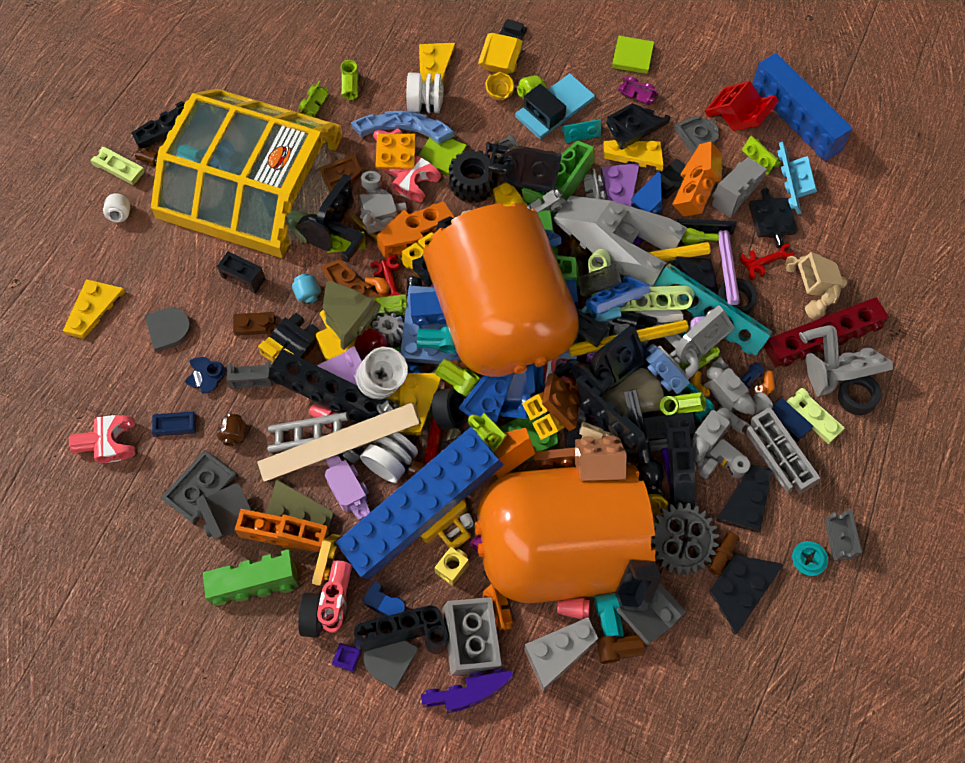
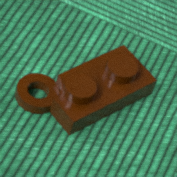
(254, 323)

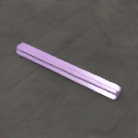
(728, 268)

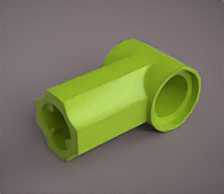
(349, 80)
(461, 379)
(684, 403)

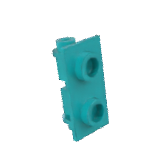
(582, 130)

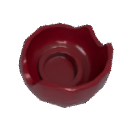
(369, 341)

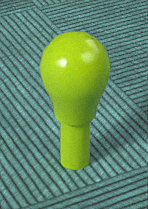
(694, 236)

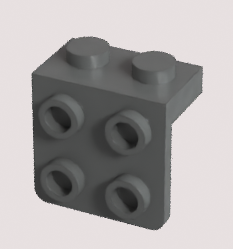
(221, 510)

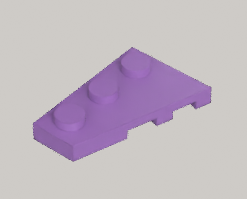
(620, 182)

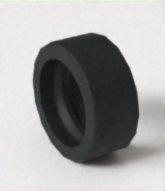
(748, 289)
(853, 407)
(446, 409)
(308, 621)

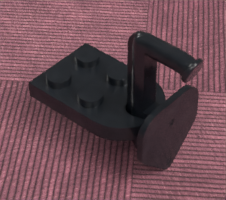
(524, 166)
(320, 226)
(610, 363)

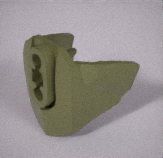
(348, 311)

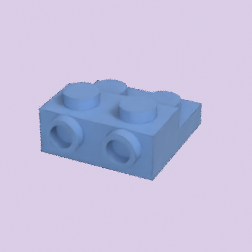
(663, 366)

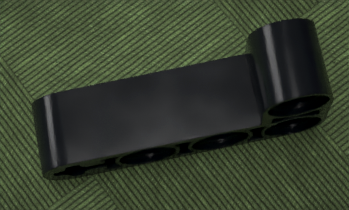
(401, 633)

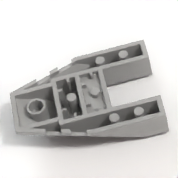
(614, 229)

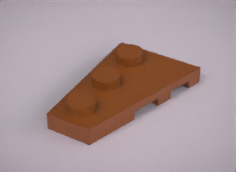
(342, 274)
(555, 458)

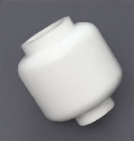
(116, 208)

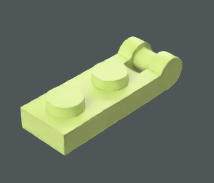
(117, 165)
(822, 421)

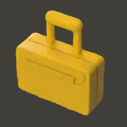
(330, 342)
(450, 518)

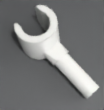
(466, 521)

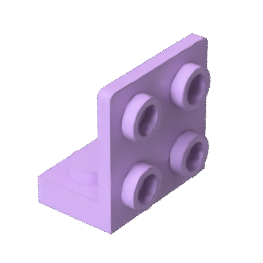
(344, 365)

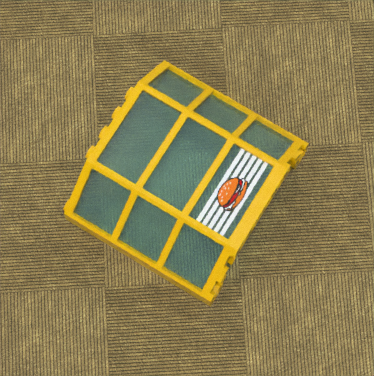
(237, 168)

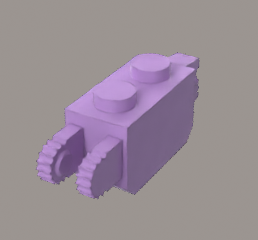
(346, 487)

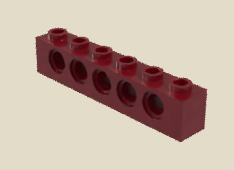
(869, 310)

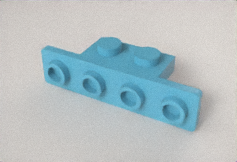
(799, 177)

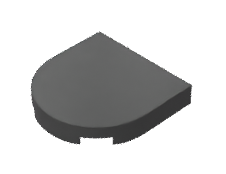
(697, 131)
(167, 327)
(390, 662)

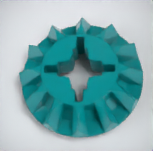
(807, 548)

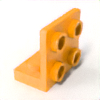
(395, 151)

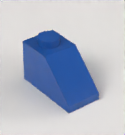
(650, 196)

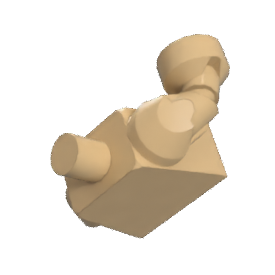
(821, 279)

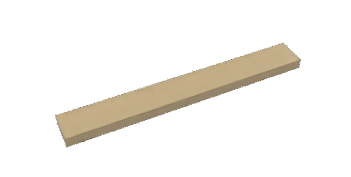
(339, 442)

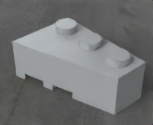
(738, 186)
(559, 651)

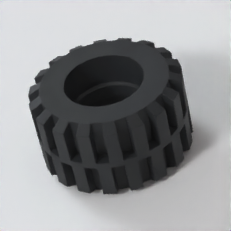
(468, 188)

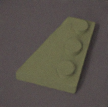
(292, 503)

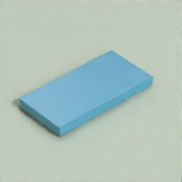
(570, 93)

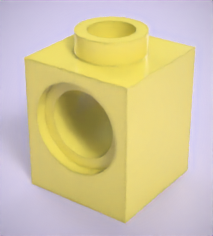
(452, 575)

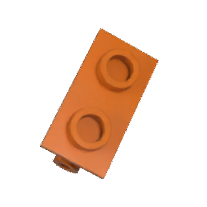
(502, 617)

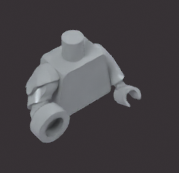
(377, 205)
(732, 392)
(710, 434)

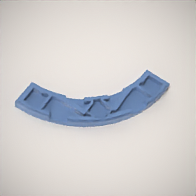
(403, 120)

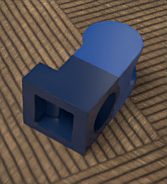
(382, 603)

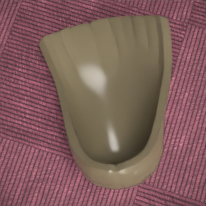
(648, 392)

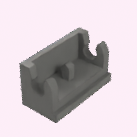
(248, 376)
(843, 536)

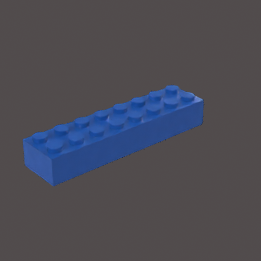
(419, 503)

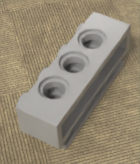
(784, 449)

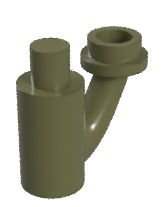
(292, 219)

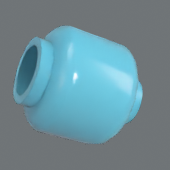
(306, 288)

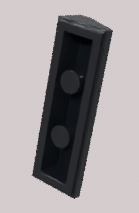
(708, 226)

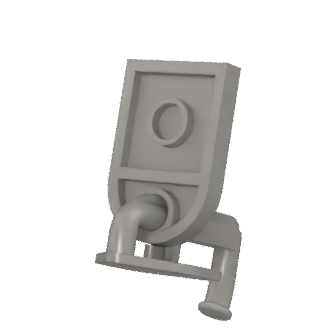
(698, 340)
(848, 366)

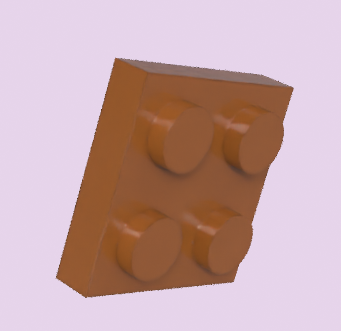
(561, 401)

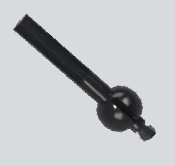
(649, 470)

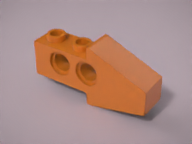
(699, 178)
(409, 229)
(514, 450)
(282, 531)

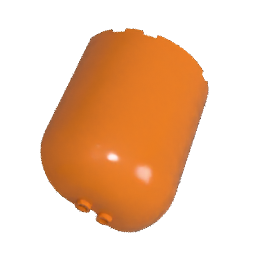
(501, 290)
(560, 535)

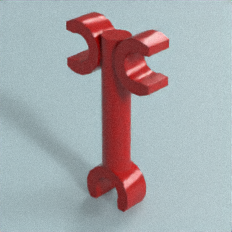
(756, 265)
(385, 268)

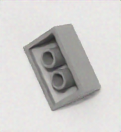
(471, 636)

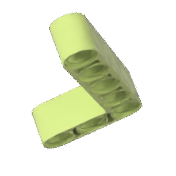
(653, 303)

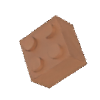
(600, 458)

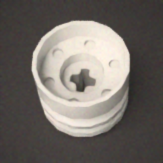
(424, 93)
(389, 365)
(388, 456)

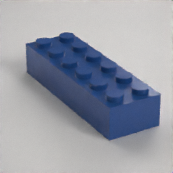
(802, 107)

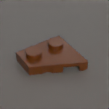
(333, 172)

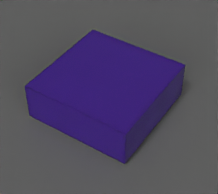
(346, 657)

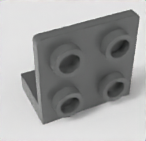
(657, 619)

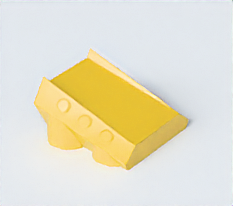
(500, 53)

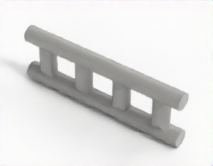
(298, 426)

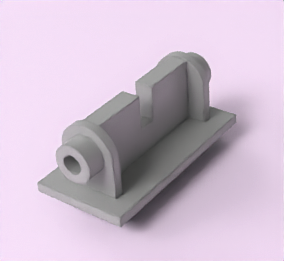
(594, 183)
(552, 202)

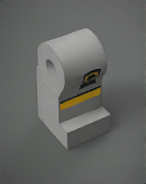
(730, 458)

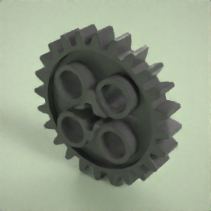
(701, 542)

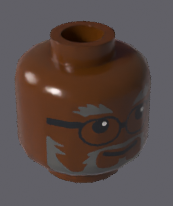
(231, 429)

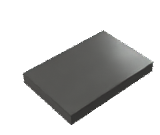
(201, 478)

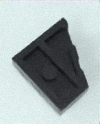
(700, 270)

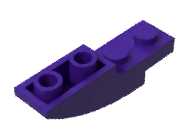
(478, 689)

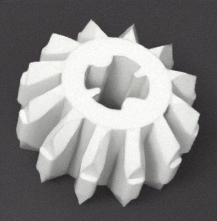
(390, 322)

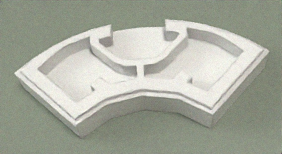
(662, 316)

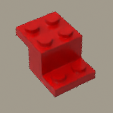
(741, 106)

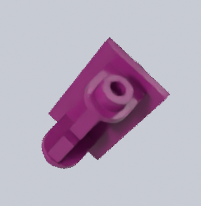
(644, 92)

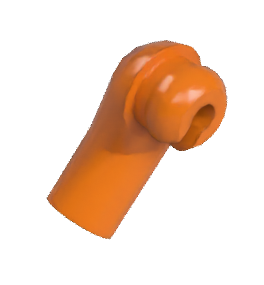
(380, 284)

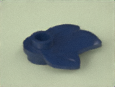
(203, 376)

